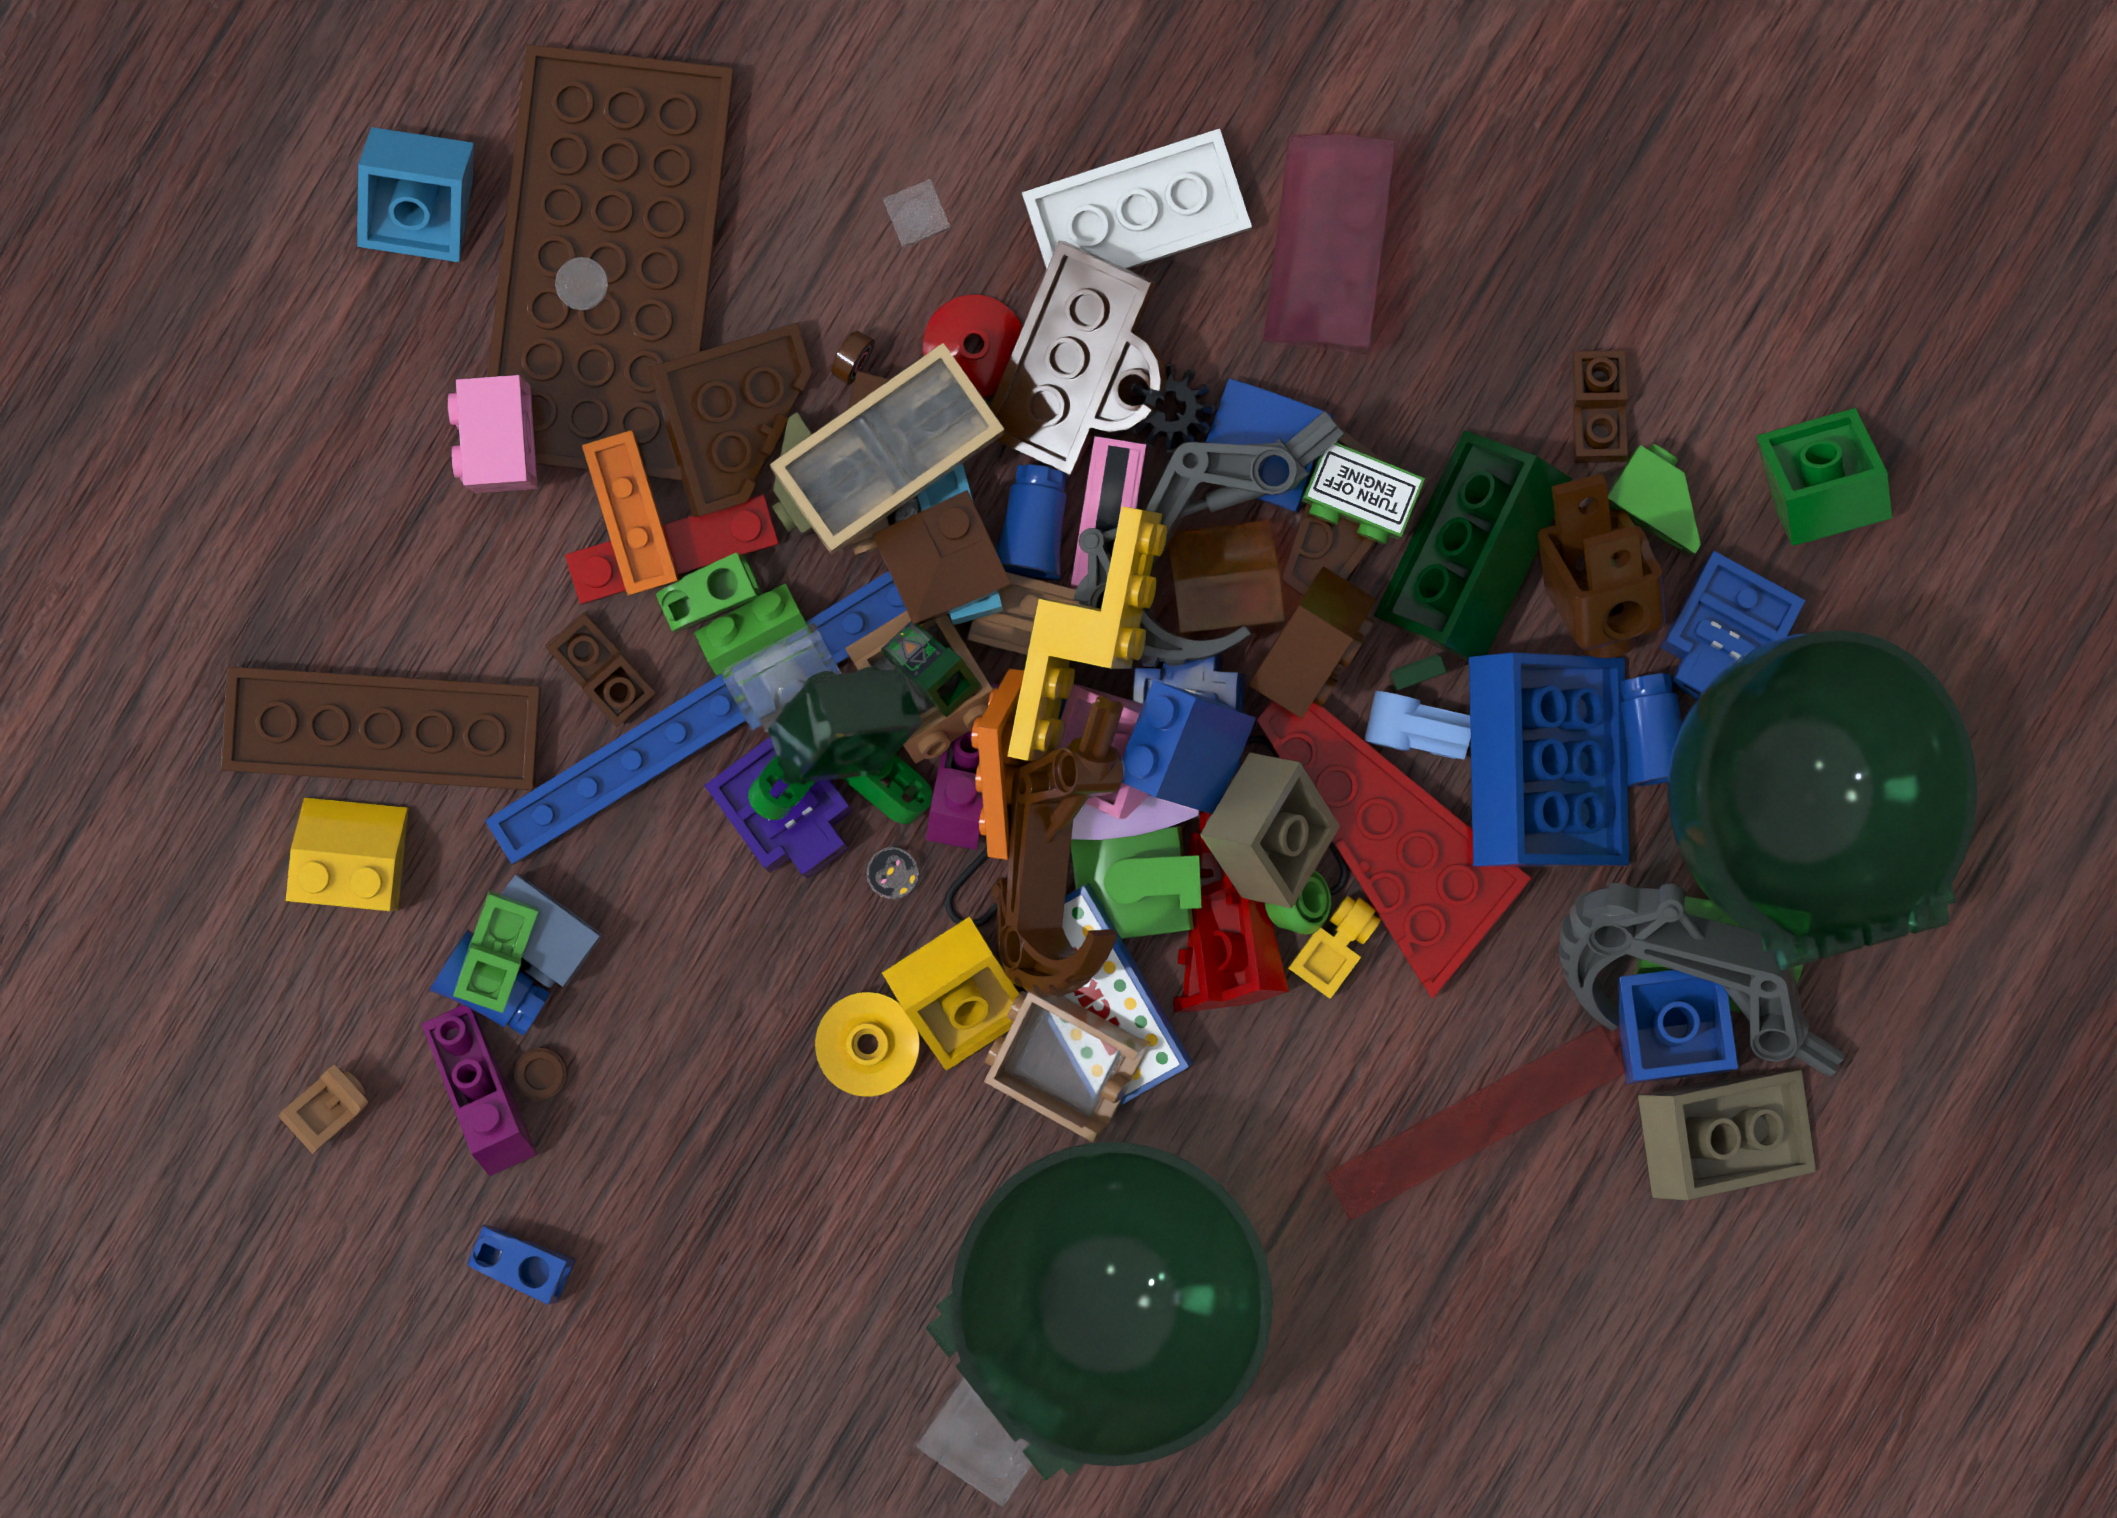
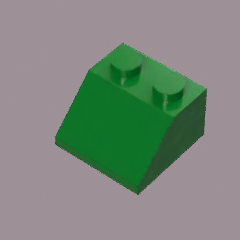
(1825, 476)

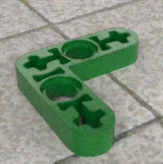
(884, 797)

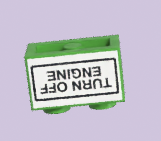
(1363, 492)

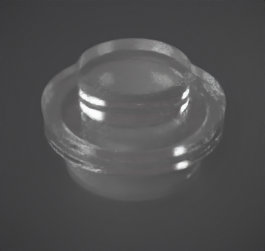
(581, 283)

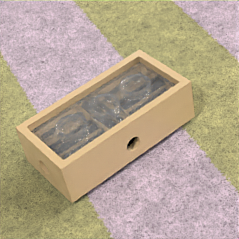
(887, 448)

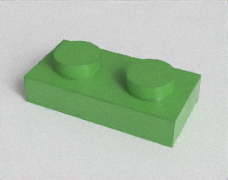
(750, 628)

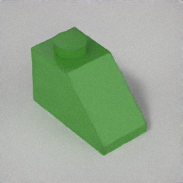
(1657, 497)

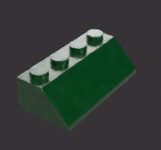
(1472, 546)

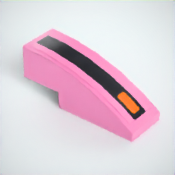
(1111, 483)

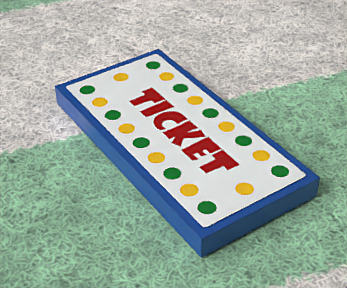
(1123, 996)

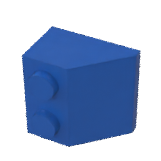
(1674, 1027)

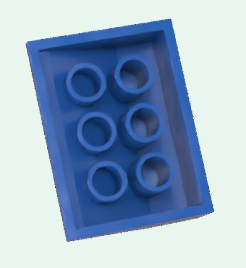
(1548, 761)

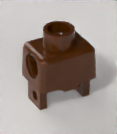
(1623, 582)

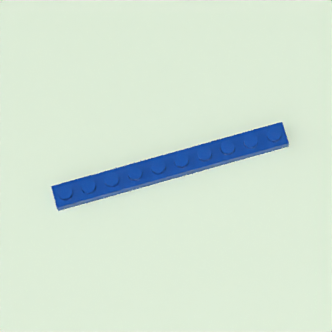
(667, 737)

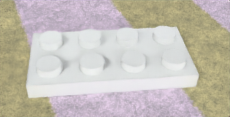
(1143, 204)

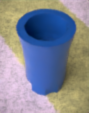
(1034, 523)
(1651, 727)
(523, 1002)

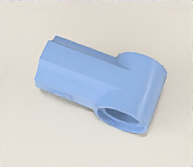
(1406, 724)

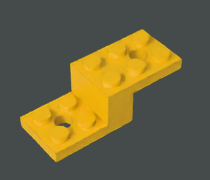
(1087, 634)

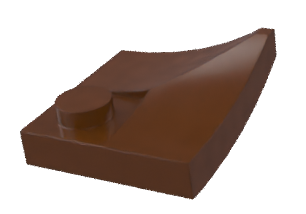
(942, 559)

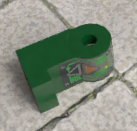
(929, 666)

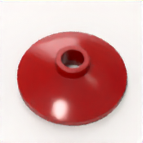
(980, 317)

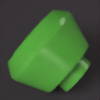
(1308, 911)

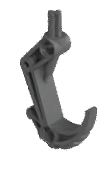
(1189, 469)
(1659, 930)

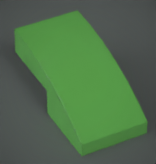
(495, 951)

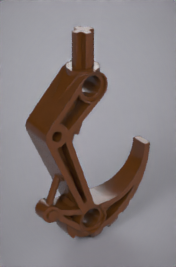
(1032, 897)

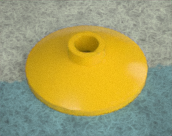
(839, 1050)

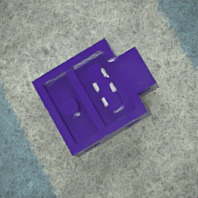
(802, 835)

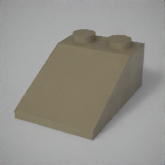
(1726, 1134)

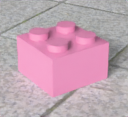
(494, 434)

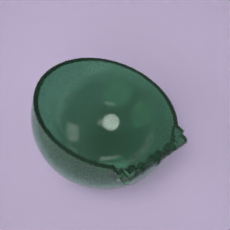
(1824, 794)
(1108, 1306)

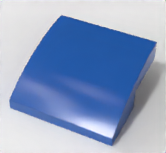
(1262, 417)

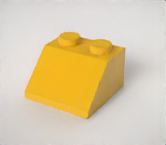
(347, 855)
(954, 993)

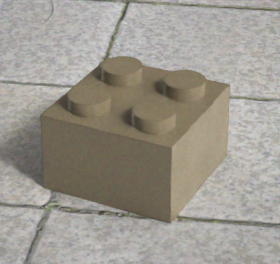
(1270, 830)

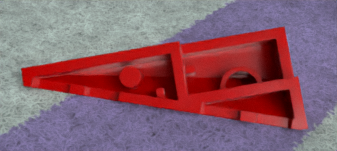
(1233, 944)

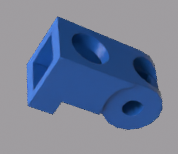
(521, 1264)

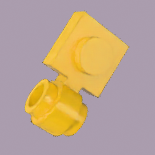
(1326, 958)

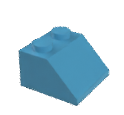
(414, 194)

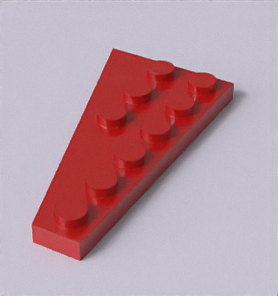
(1398, 844)

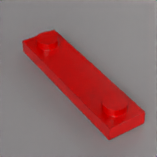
(692, 543)

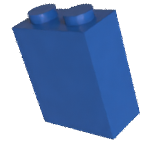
(1185, 747)

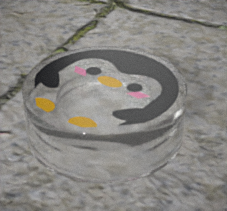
(892, 873)

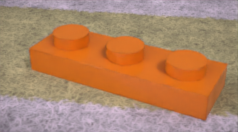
(630, 512)

